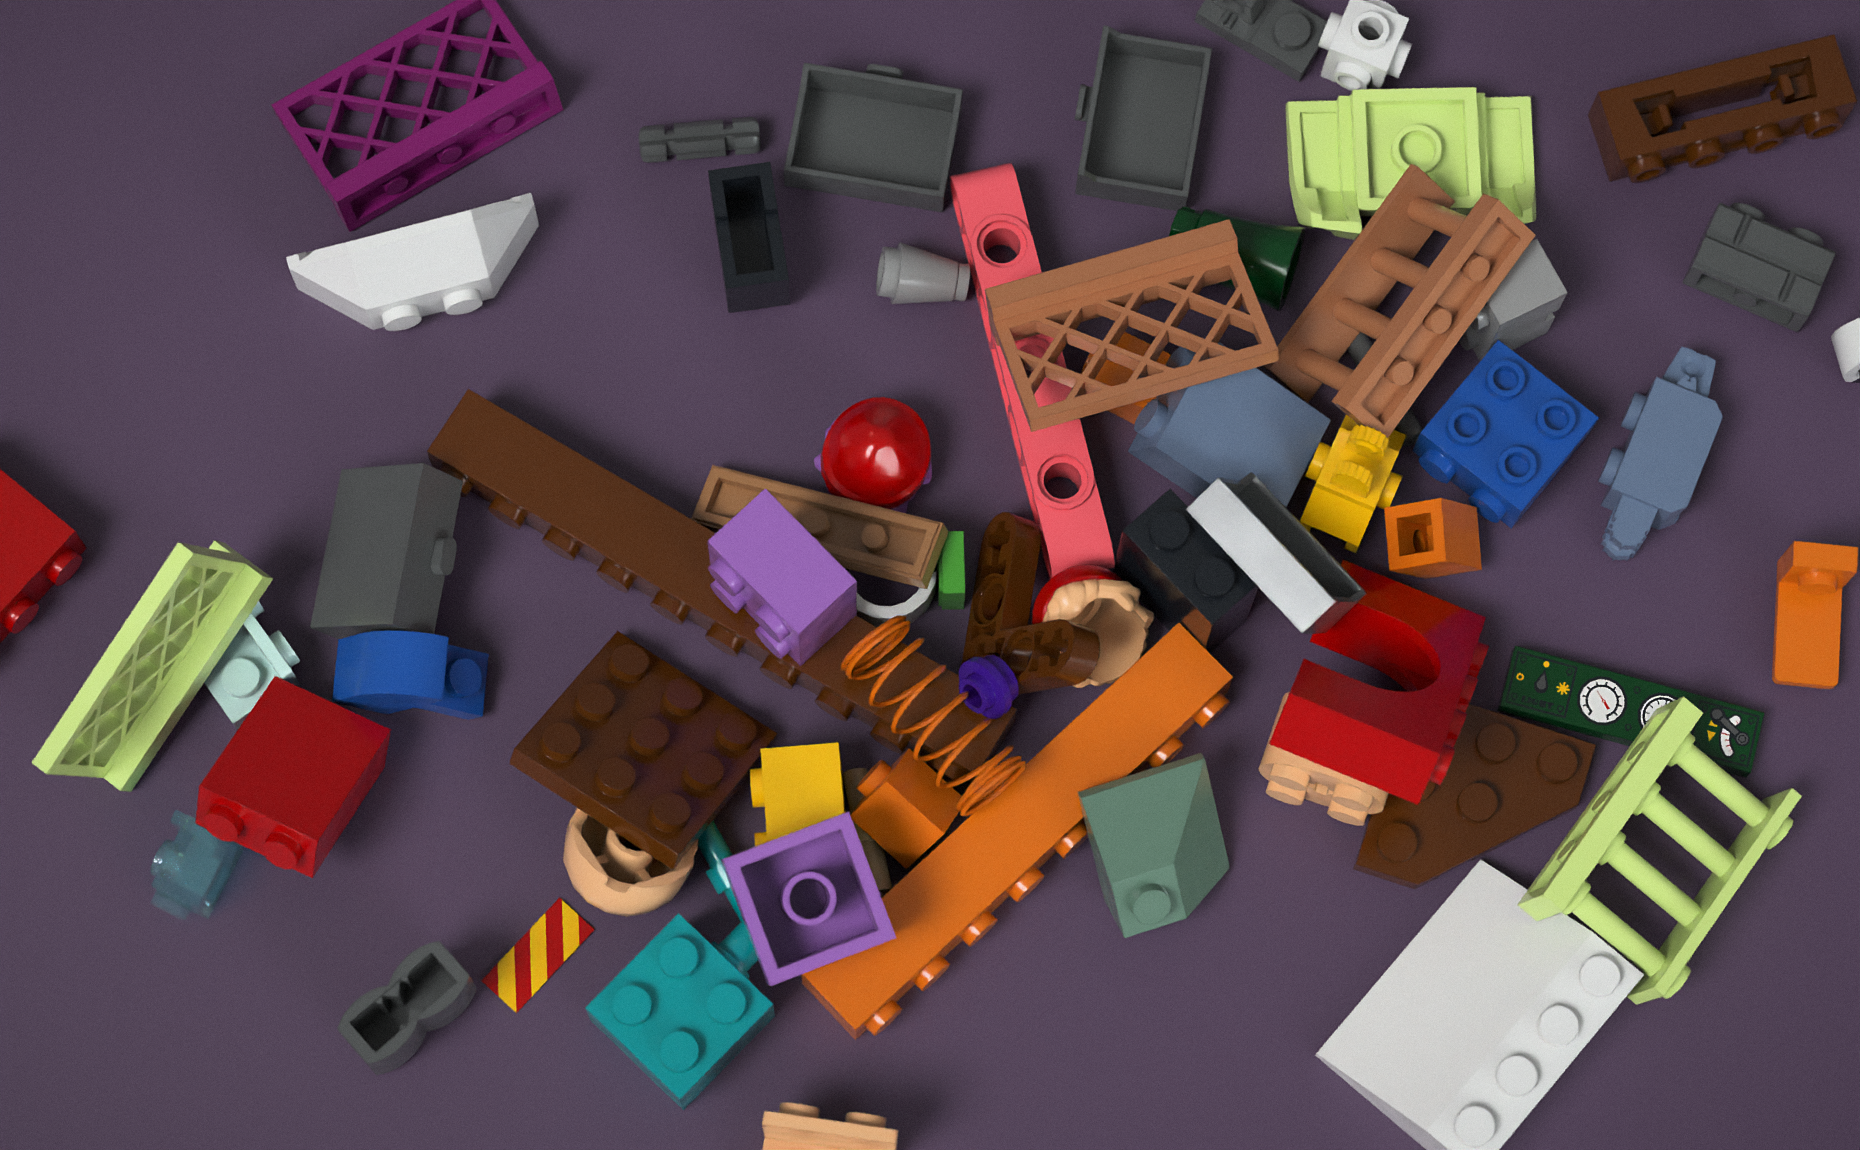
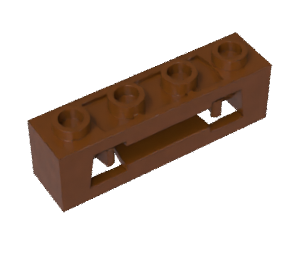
(1809, 99)

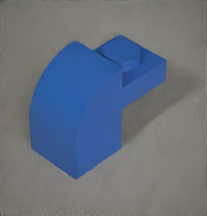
(409, 671)

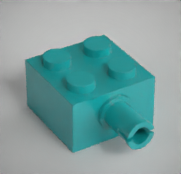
(684, 1007)

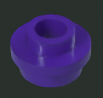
(989, 685)

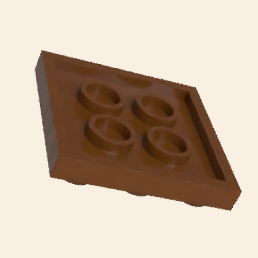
(643, 749)

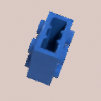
(1503, 435)

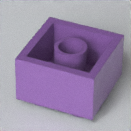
(781, 579)
(808, 898)

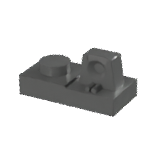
(1268, 29)

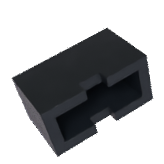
(749, 237)

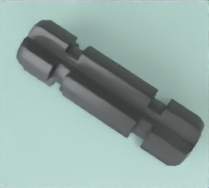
(699, 139)

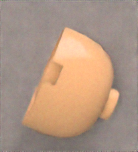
(617, 873)

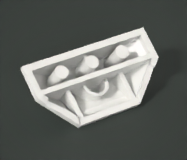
(420, 267)

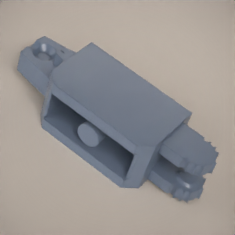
(1662, 454)

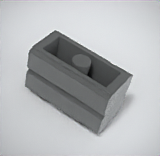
(1760, 265)

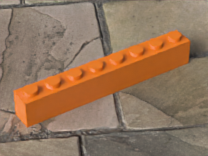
(1011, 837)

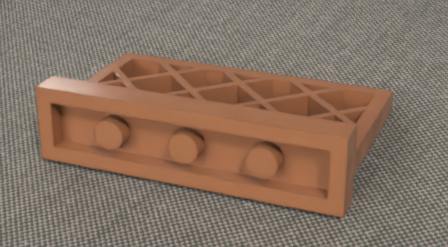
(1116, 288)

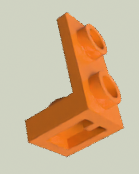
(1810, 613)

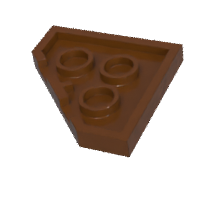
(1496, 788)

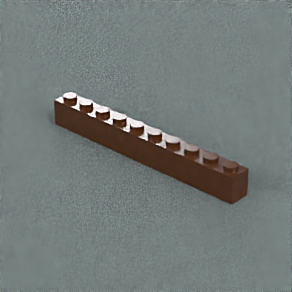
(667, 558)

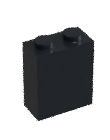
(1184, 573)

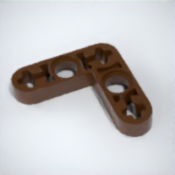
(1008, 576)

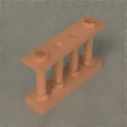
(1429, 320)

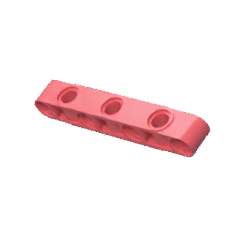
(1072, 528)

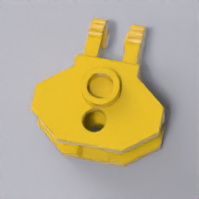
(1352, 481)

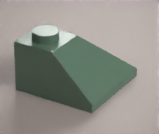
(1155, 843)

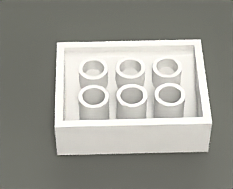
(1478, 1016)

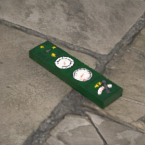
(1620, 706)

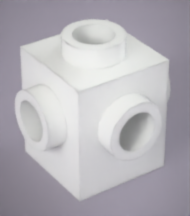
(1364, 45)

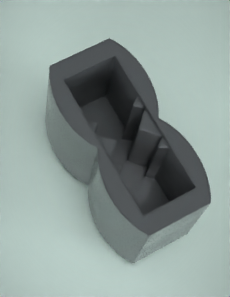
(421, 997)

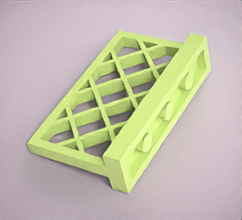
(155, 665)

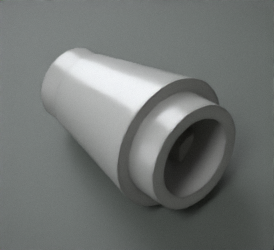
(920, 276)

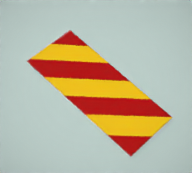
(537, 955)

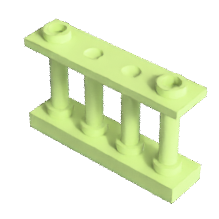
(1599, 840)

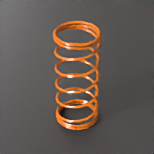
(990, 780)

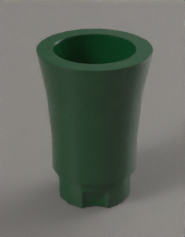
(1266, 251)

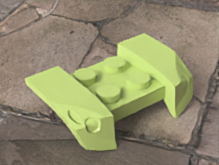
(1358, 148)

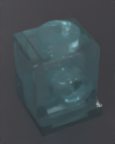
(192, 869)

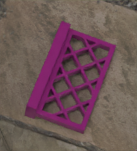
(432, 149)

